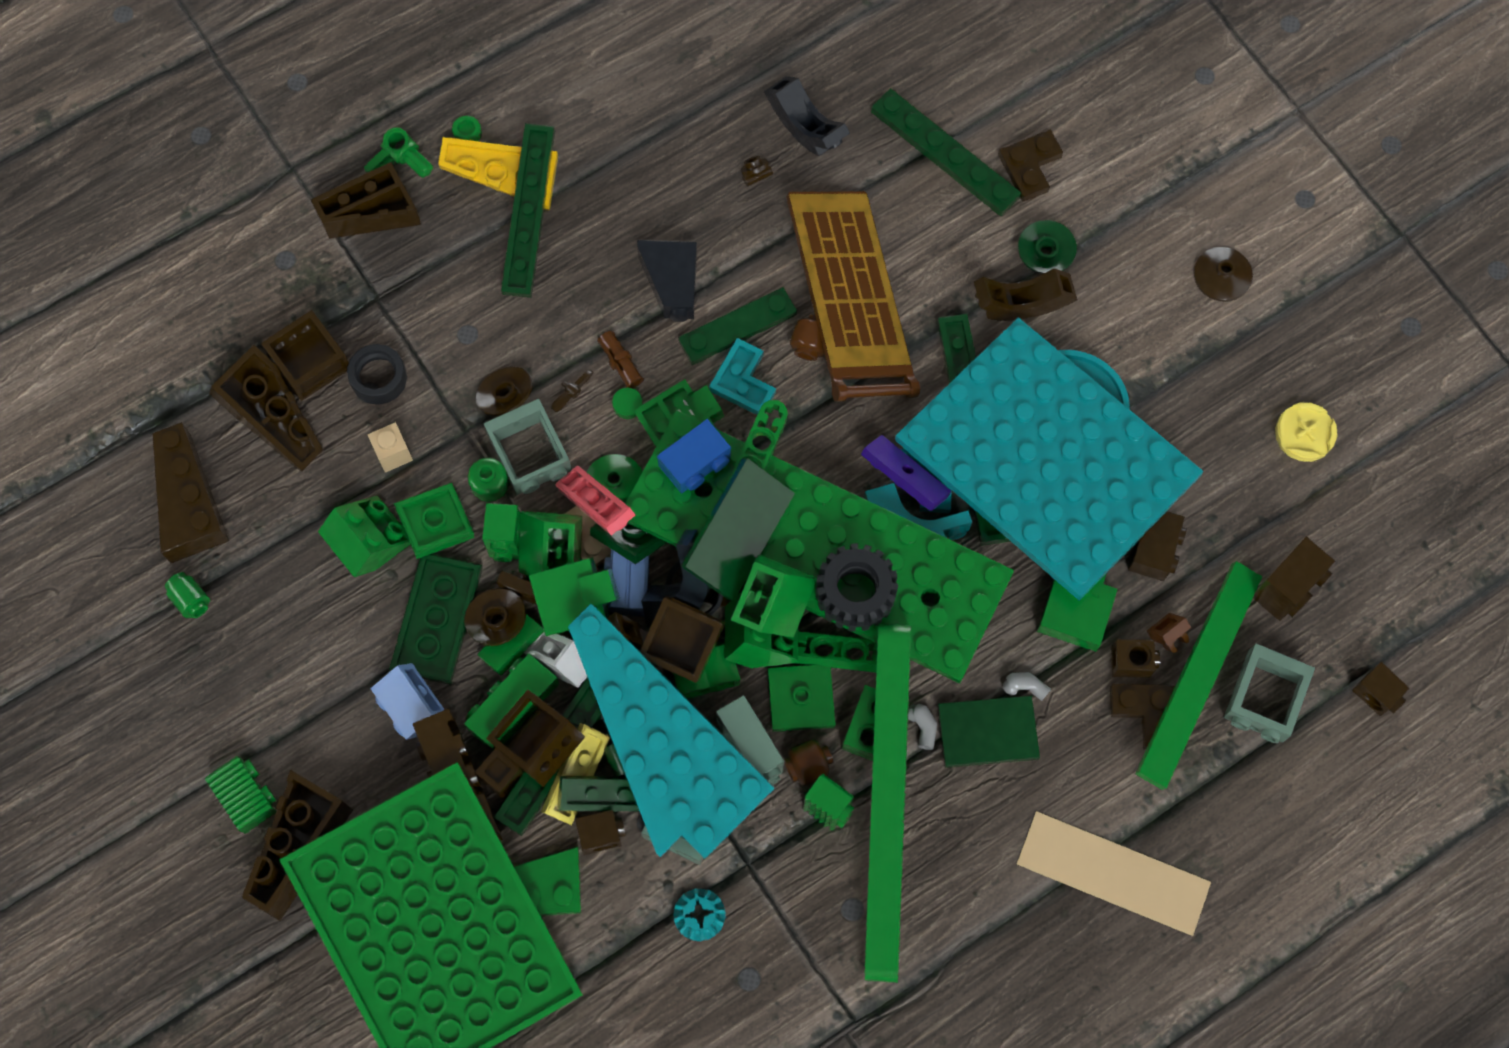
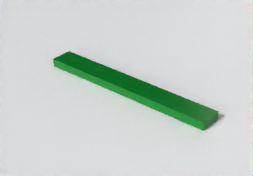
(1198, 676)

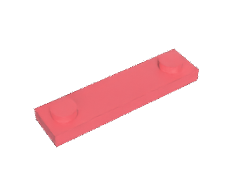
(595, 500)

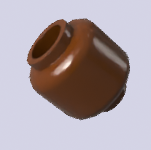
(807, 339)
(808, 762)

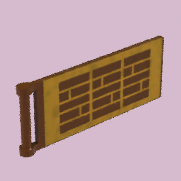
(851, 293)

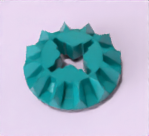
(689, 926)

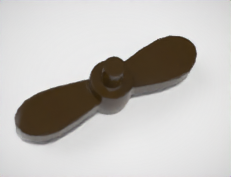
(571, 390)

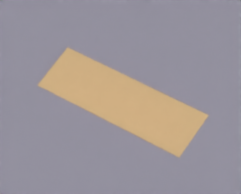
(1114, 873)

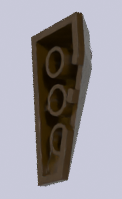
(262, 402)

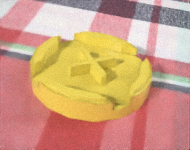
(1306, 432)

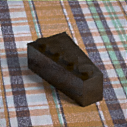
(184, 499)
(443, 746)
(301, 817)

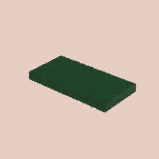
(737, 529)
(436, 617)

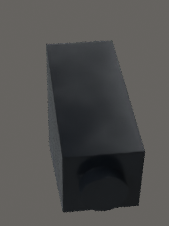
(672, 275)

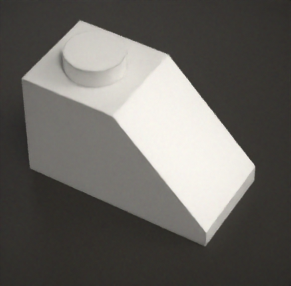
(559, 657)

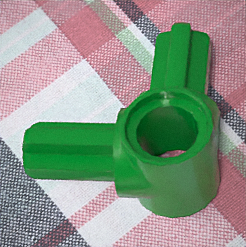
(407, 154)

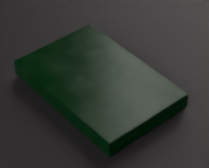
(988, 731)

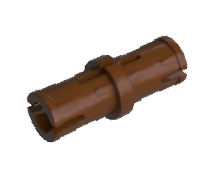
(620, 360)

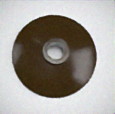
(1222, 285)
(504, 391)
(490, 607)

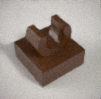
(1170, 629)

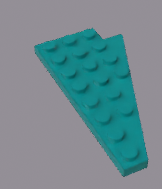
(674, 759)

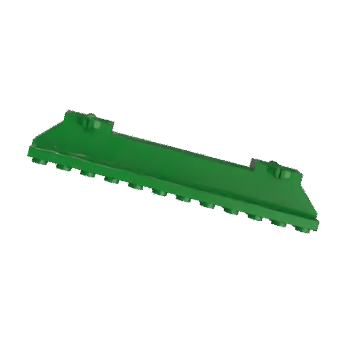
(942, 586)

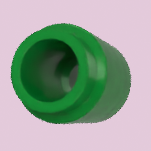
(187, 595)

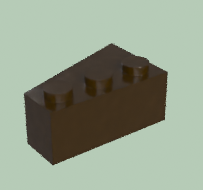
(366, 205)

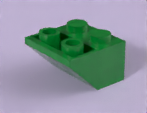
(364, 535)
(548, 541)
(774, 598)
(756, 648)

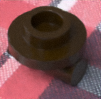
(755, 170)

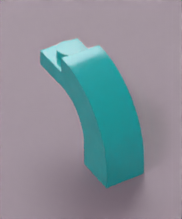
(951, 526)

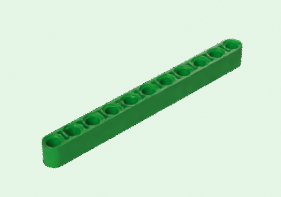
(888, 803)

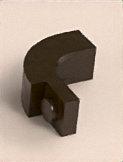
(1027, 298)

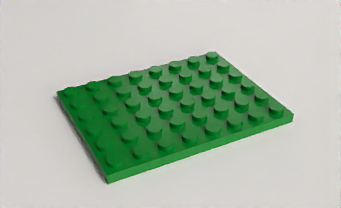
(431, 921)

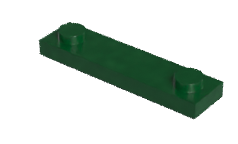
(740, 324)

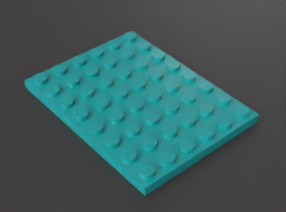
(1049, 457)

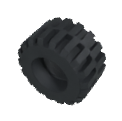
(856, 562)

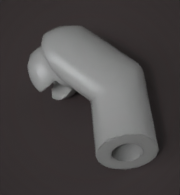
(1025, 681)
(927, 723)

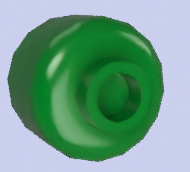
(488, 479)

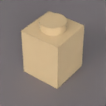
(390, 447)

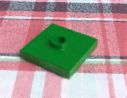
(434, 520)
(801, 698)

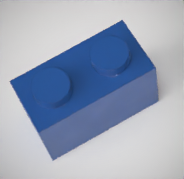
(695, 457)

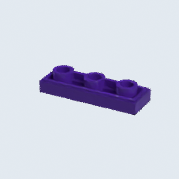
(906, 473)

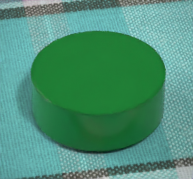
(467, 128)
(625, 402)

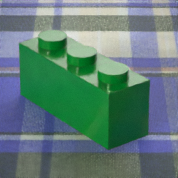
(523, 676)

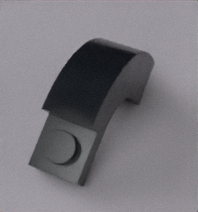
(802, 117)
(689, 590)

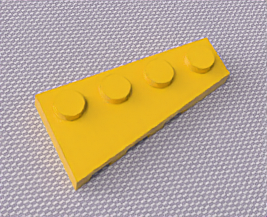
(489, 164)

